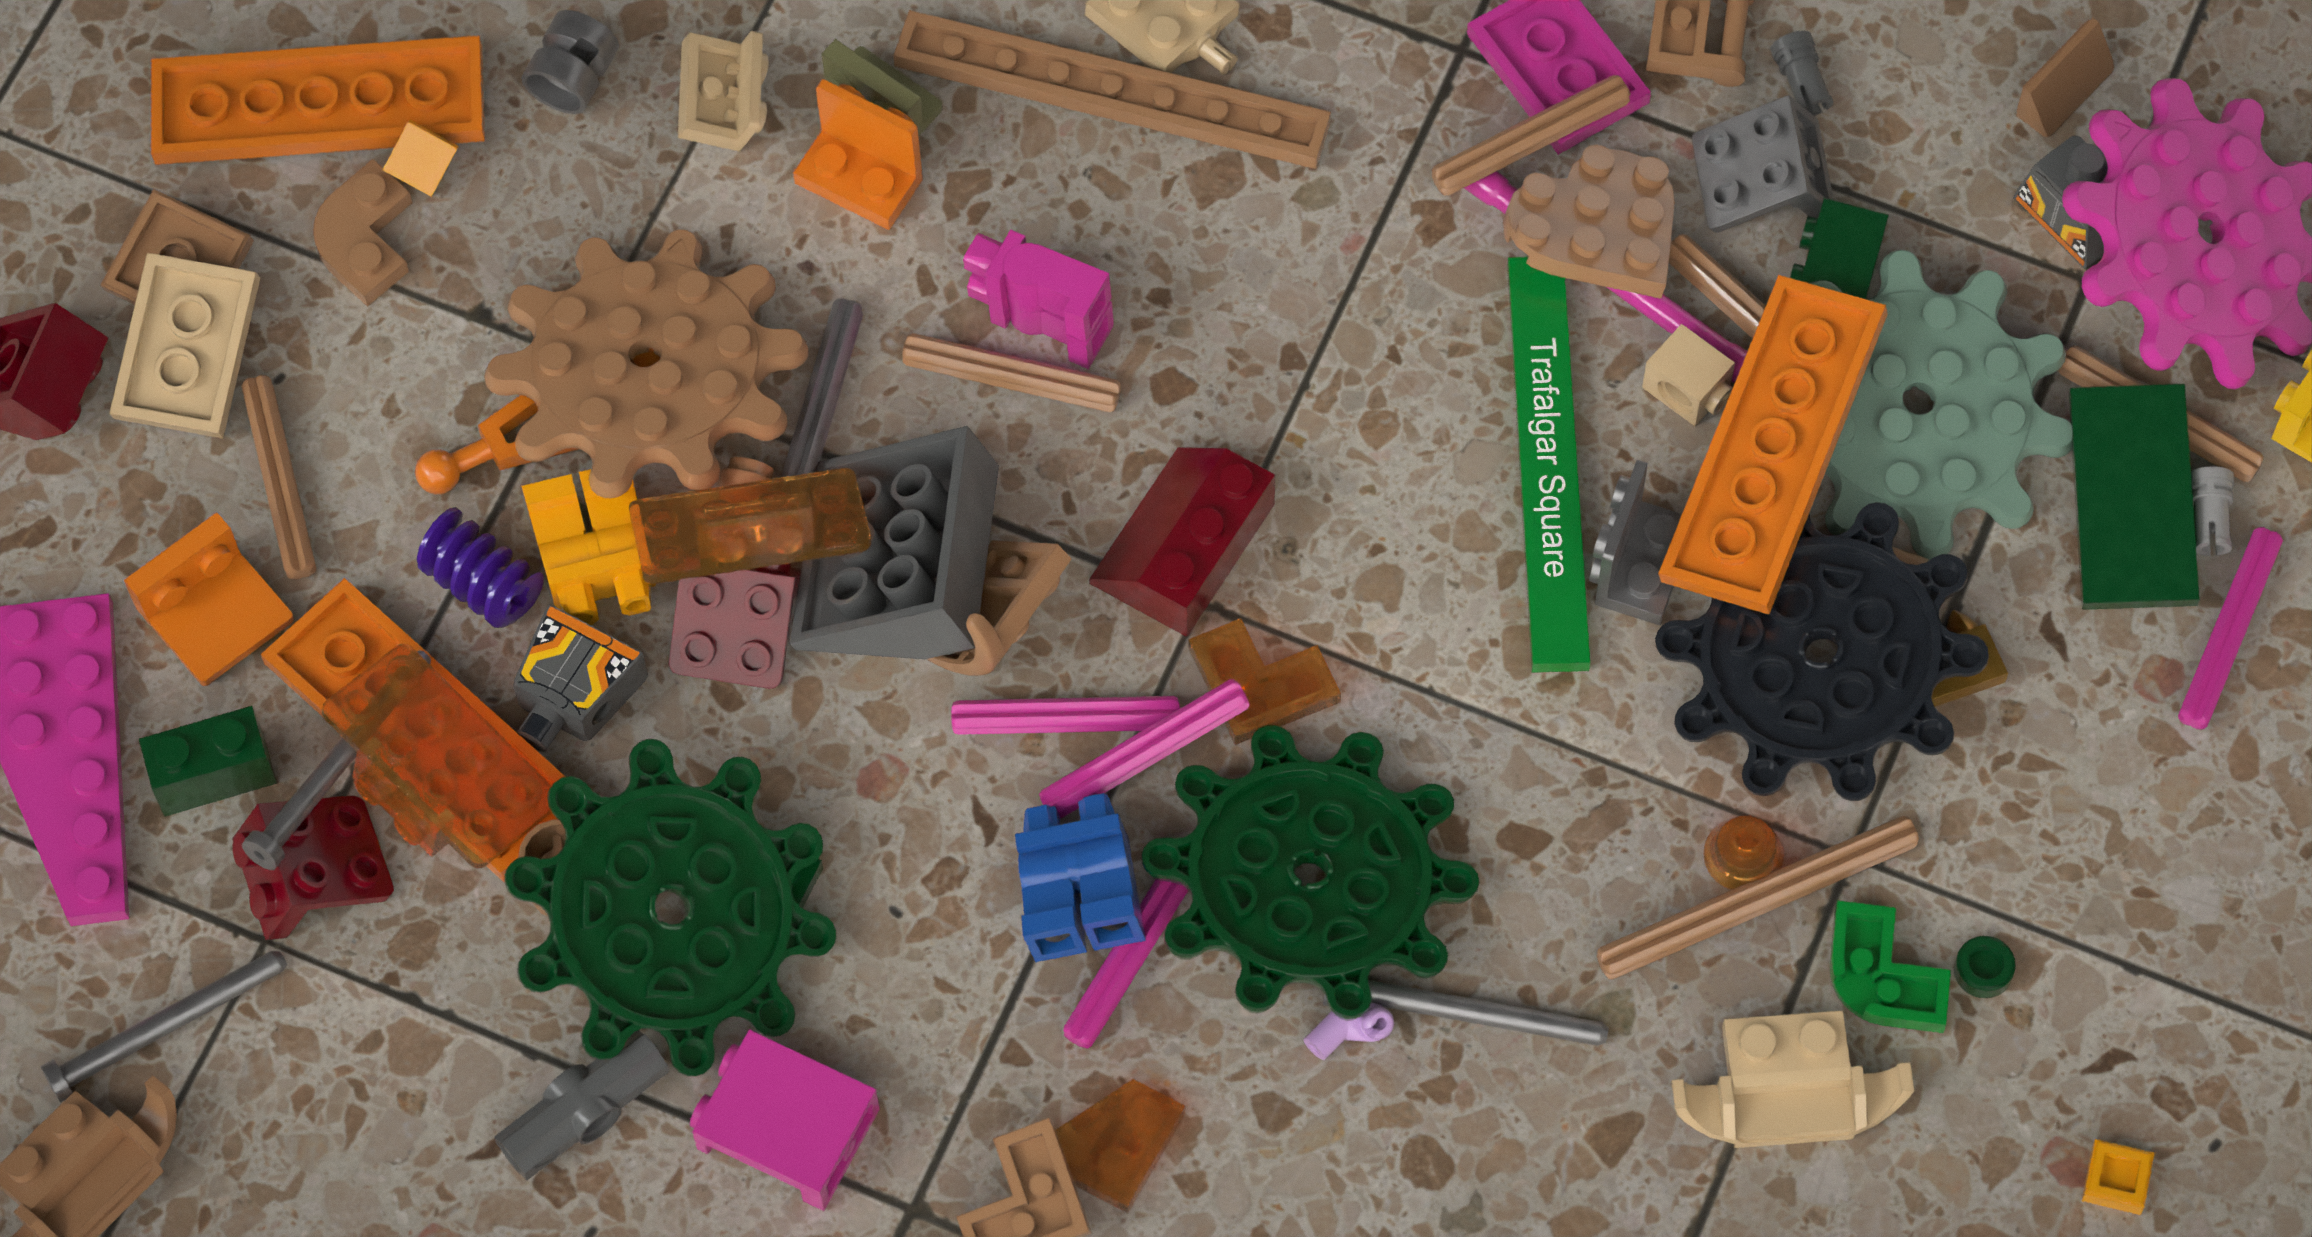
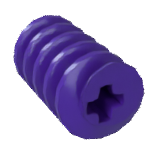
(477, 571)

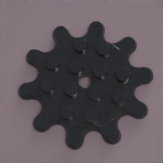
(1872, 690)

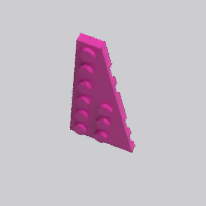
(66, 748)

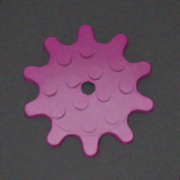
(2149, 226)

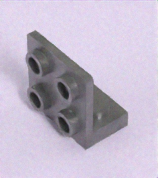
(1761, 164)
(1632, 552)

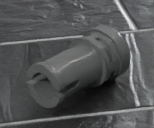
(1798, 62)

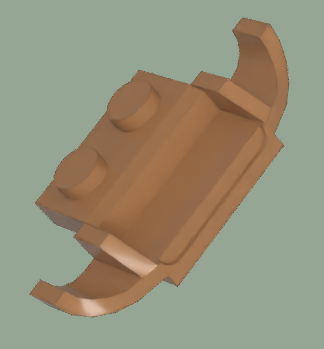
(87, 1167)

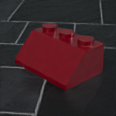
(1187, 535)

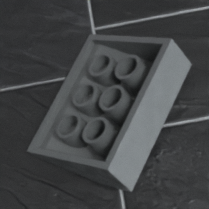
(927, 557)

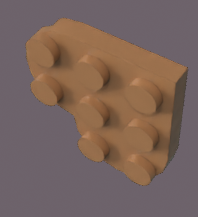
(1600, 223)

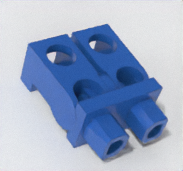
(1074, 859)

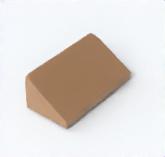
(2066, 79)

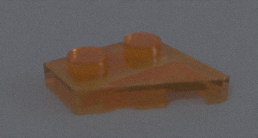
(1120, 1142)

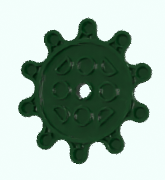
(1319, 814)
(734, 896)

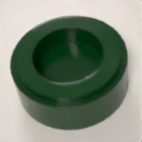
(1984, 967)

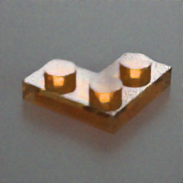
(1274, 691)

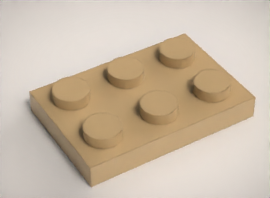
(185, 345)

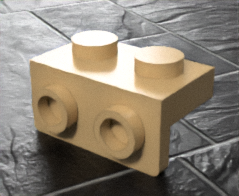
(722, 90)

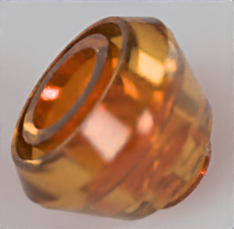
(1742, 851)

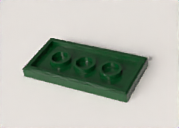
(2133, 497)

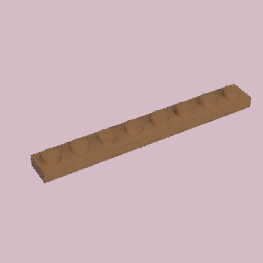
(1112, 89)

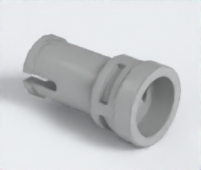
(2211, 501)

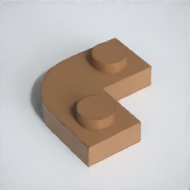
(348, 231)

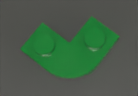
(1872, 983)

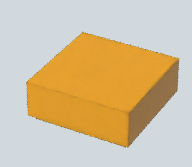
(420, 158)
(2118, 1177)

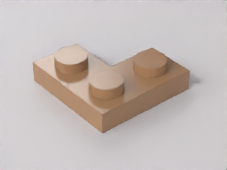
(1041, 1186)

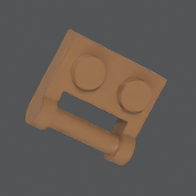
(1680, 40)

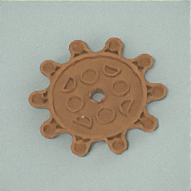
(654, 414)

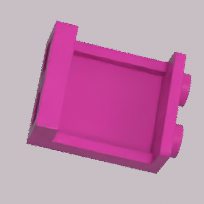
(785, 1116)

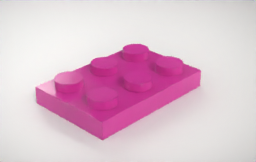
(1551, 53)

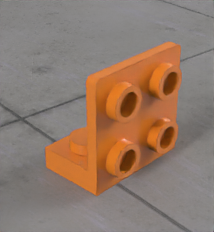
(862, 156)
(207, 601)

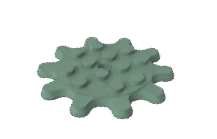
(1980, 418)

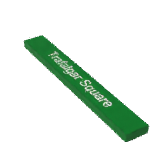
(1548, 470)

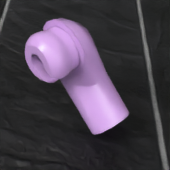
(1332, 1031)

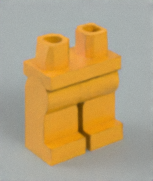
(588, 564)

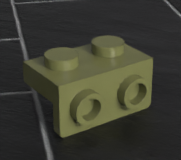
(879, 83)

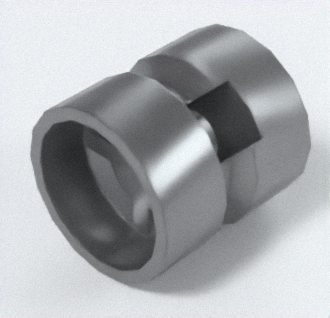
(570, 62)

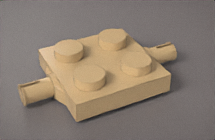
(1168, 31)

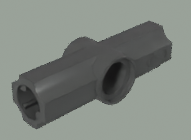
(580, 1105)

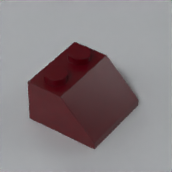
(45, 370)

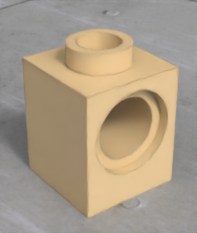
(1689, 376)

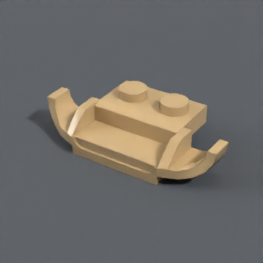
(1790, 1085)

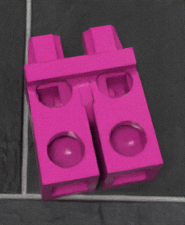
(1042, 293)

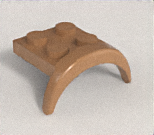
(1013, 588)

